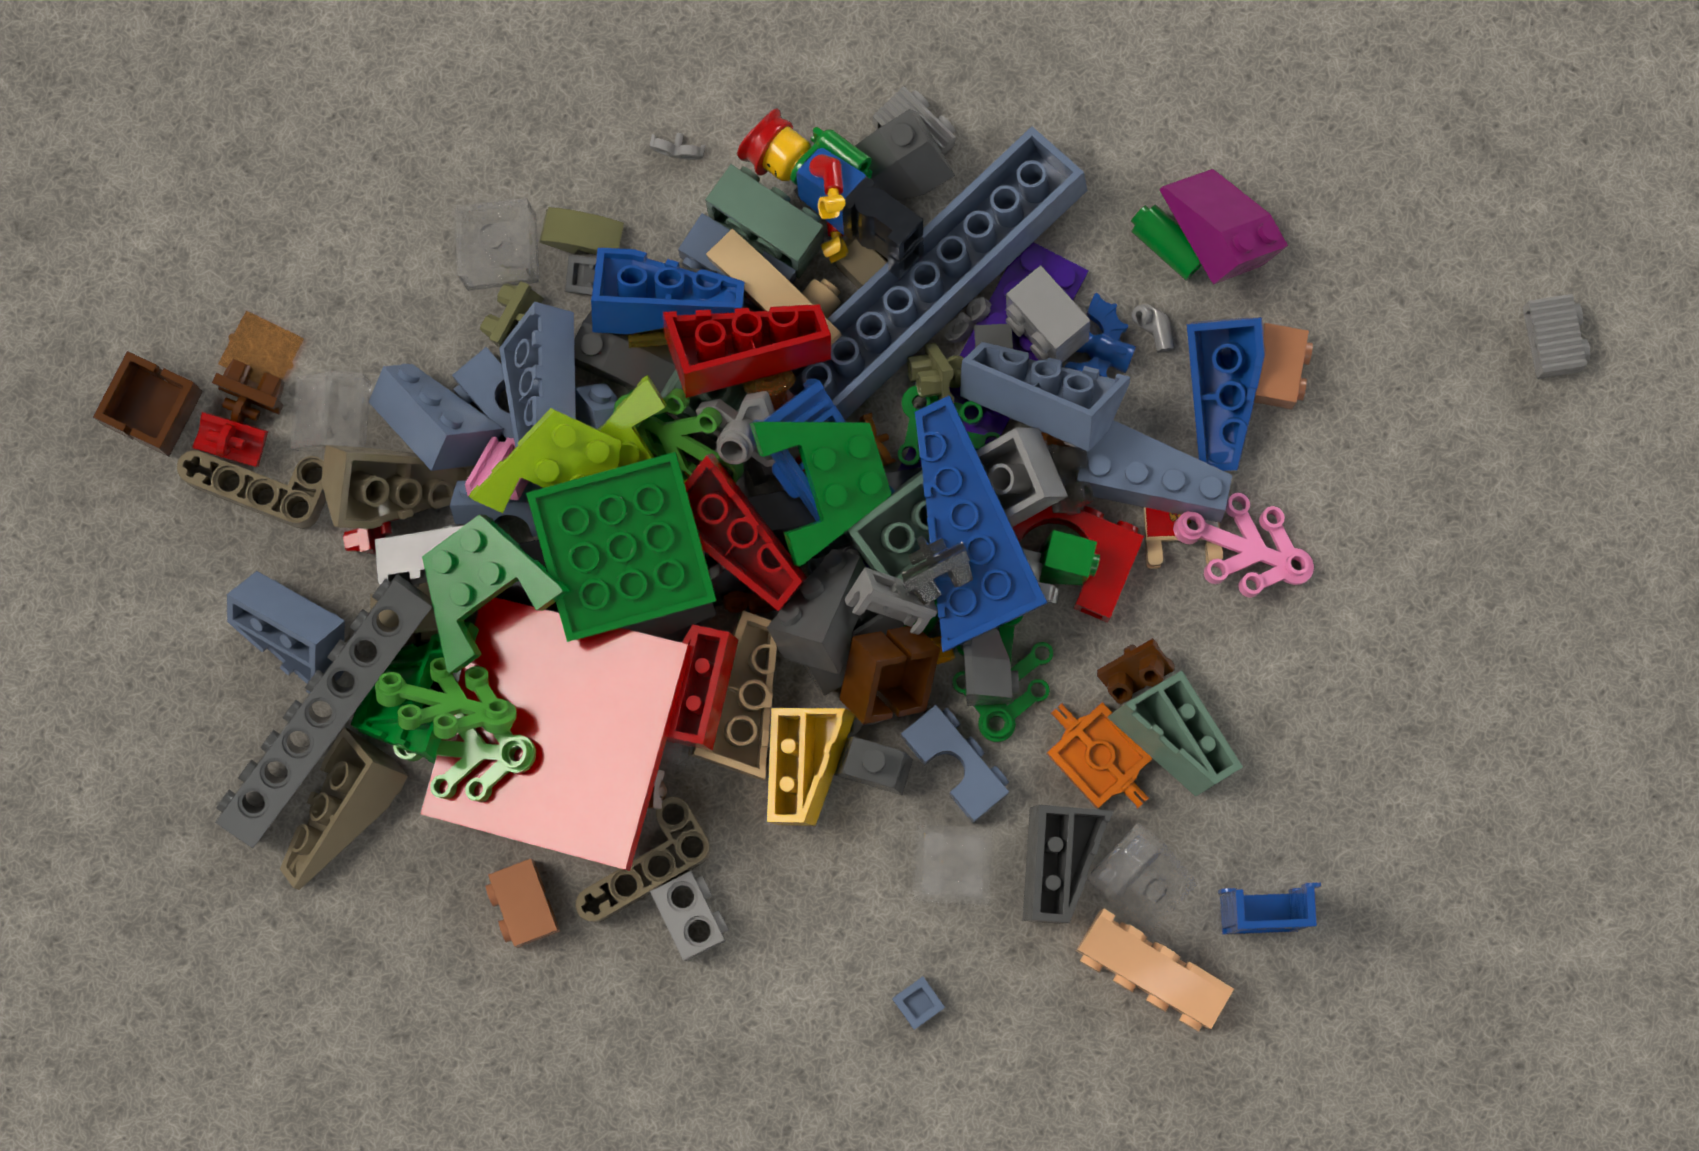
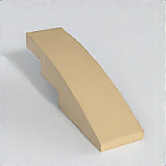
(763, 282)

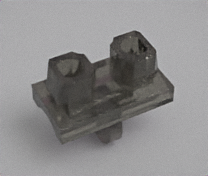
(1066, 462)
(922, 576)

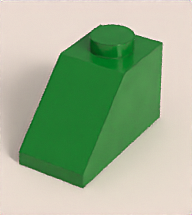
(1067, 559)

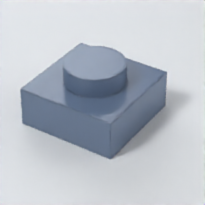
(918, 1003)

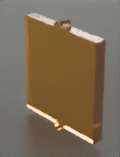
(262, 347)

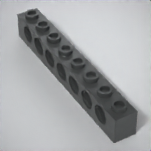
(251, 822)

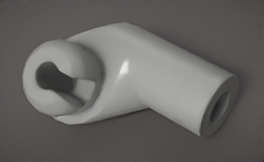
(1157, 324)

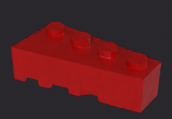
(744, 345)
(739, 536)

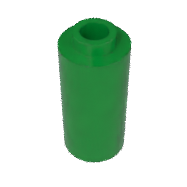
(1166, 240)

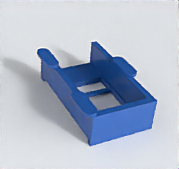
(808, 406)
(1268, 912)

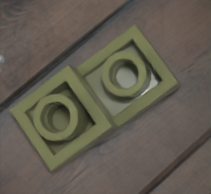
(579, 230)

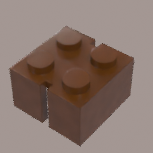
(147, 406)
(889, 671)

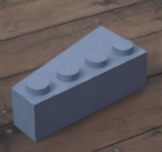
(539, 366)

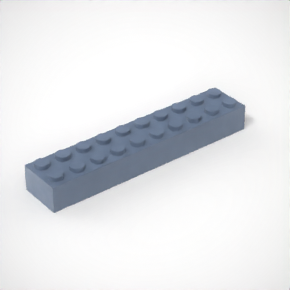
(961, 256)

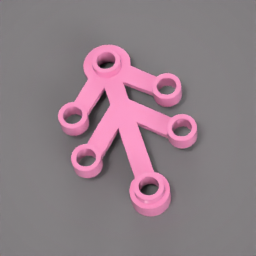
(1250, 547)

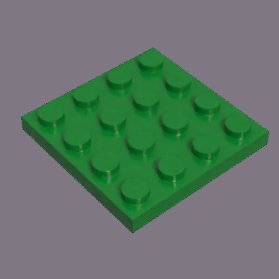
(622, 546)

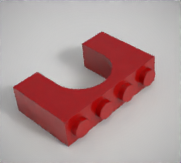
(1117, 550)

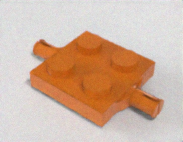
(1098, 756)

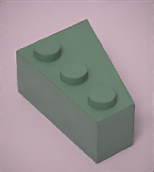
(1178, 734)

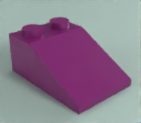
(1223, 225)

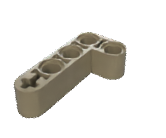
(253, 483)
(640, 867)

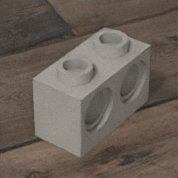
(681, 919)

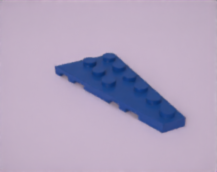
(968, 510)

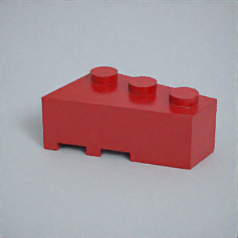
(703, 687)

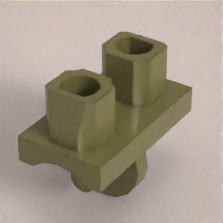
(517, 302)
(934, 372)

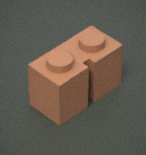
(1282, 367)
(522, 903)

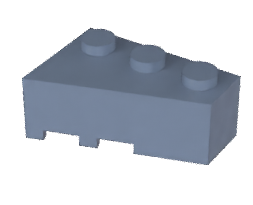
(431, 418)
(285, 624)

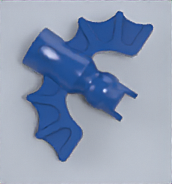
(1106, 348)

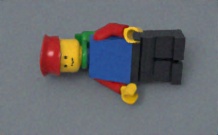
(837, 186)

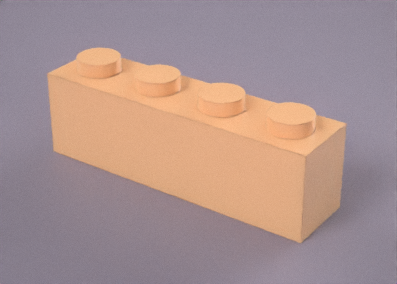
(1153, 970)

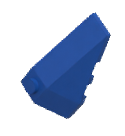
(636, 291)
(1225, 380)

